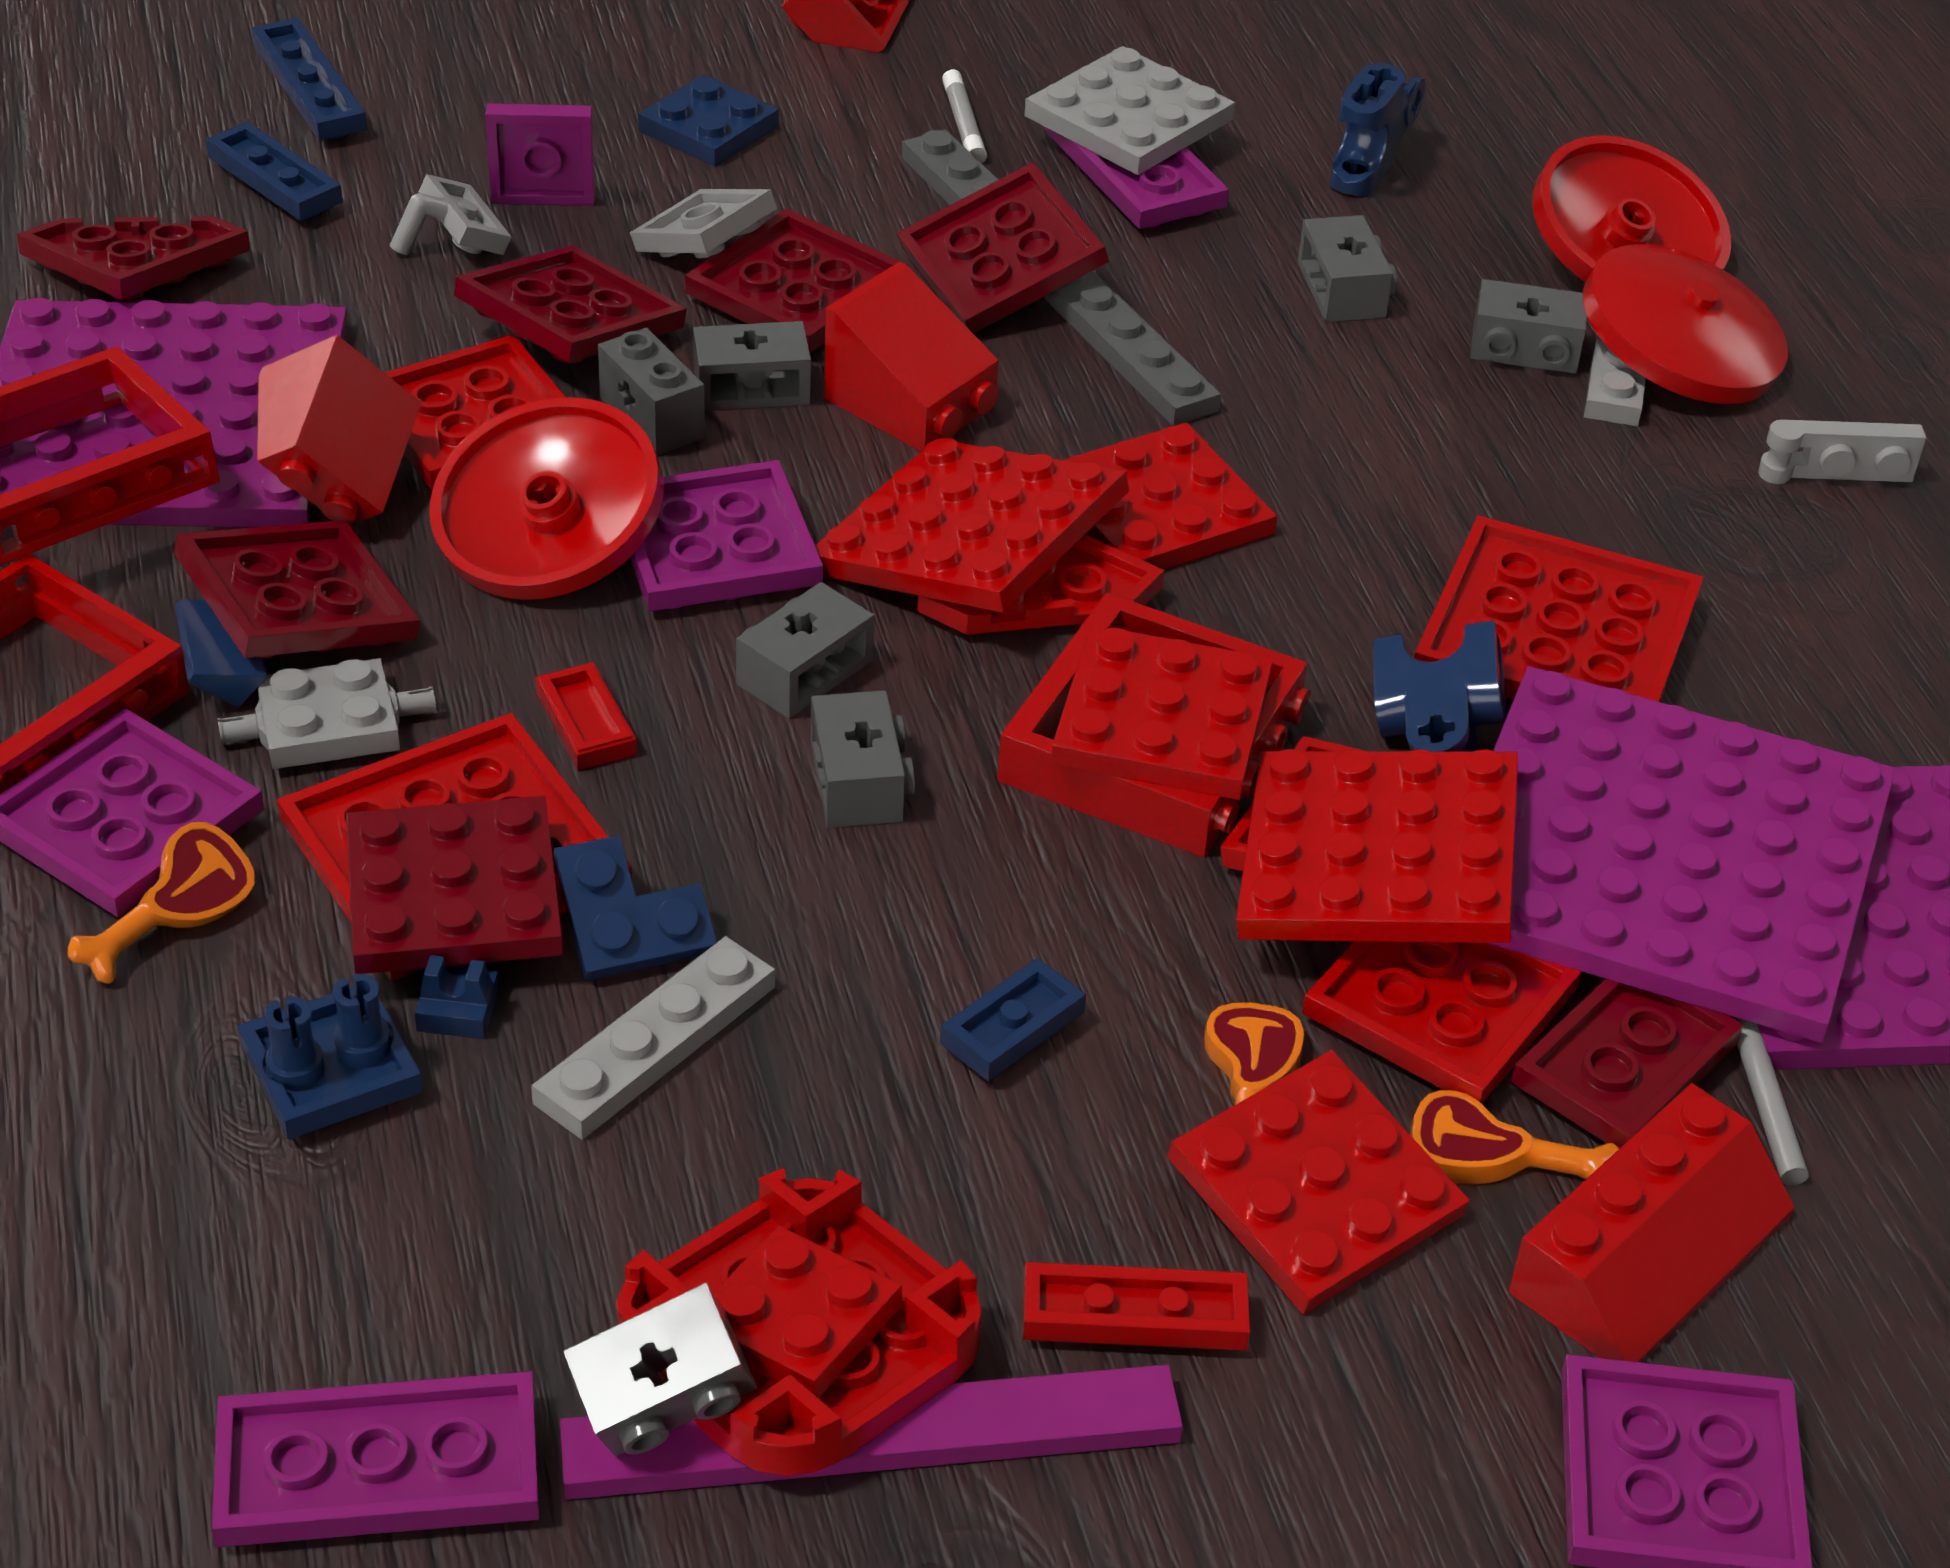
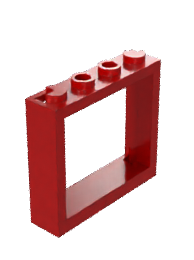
(113, 484)
(147, 672)
(1154, 810)

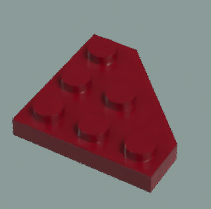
(134, 253)

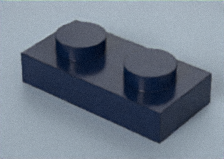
(1012, 1019)

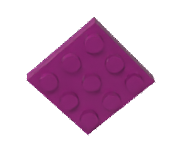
(726, 538)
(112, 804)
(1681, 1468)

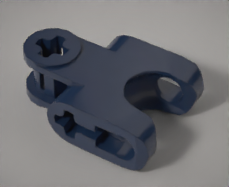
(1377, 113)
(1441, 699)

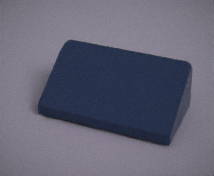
(213, 657)

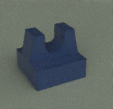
(456, 999)

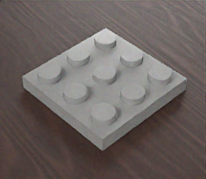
(1130, 109)

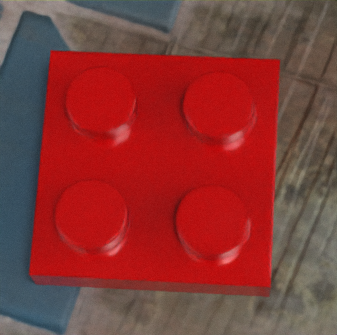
(805, 1309)

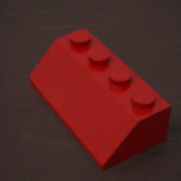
(847, 23)
(1653, 1230)

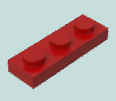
(1135, 1306)

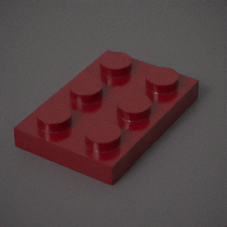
(1624, 1058)

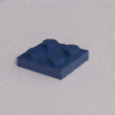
(708, 120)

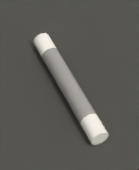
(964, 114)

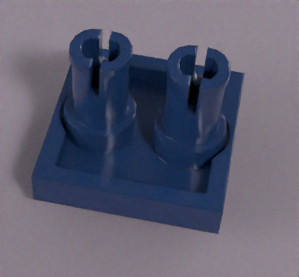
(329, 1057)

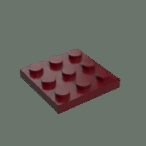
(1002, 248)
(786, 273)
(567, 302)
(296, 588)
(452, 884)

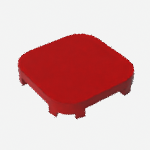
(906, 1363)

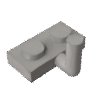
(459, 210)

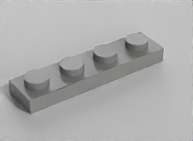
(652, 1037)

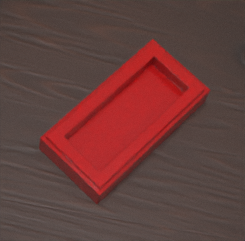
(586, 716)

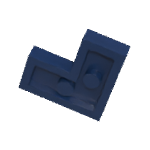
(613, 925)

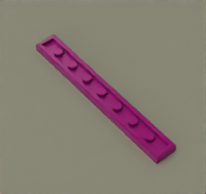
(953, 1427)

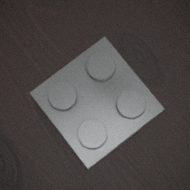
(704, 222)

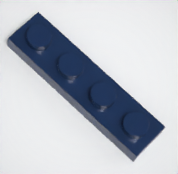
(309, 79)

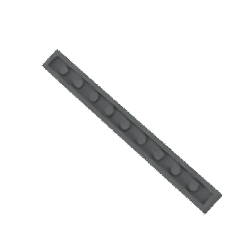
(1085, 303)

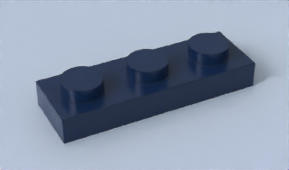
(274, 171)

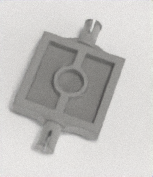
(327, 713)

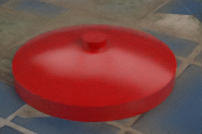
(1620, 194)
(1685, 324)
(546, 498)

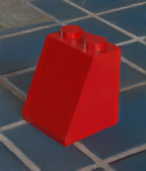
(906, 360)
(334, 428)

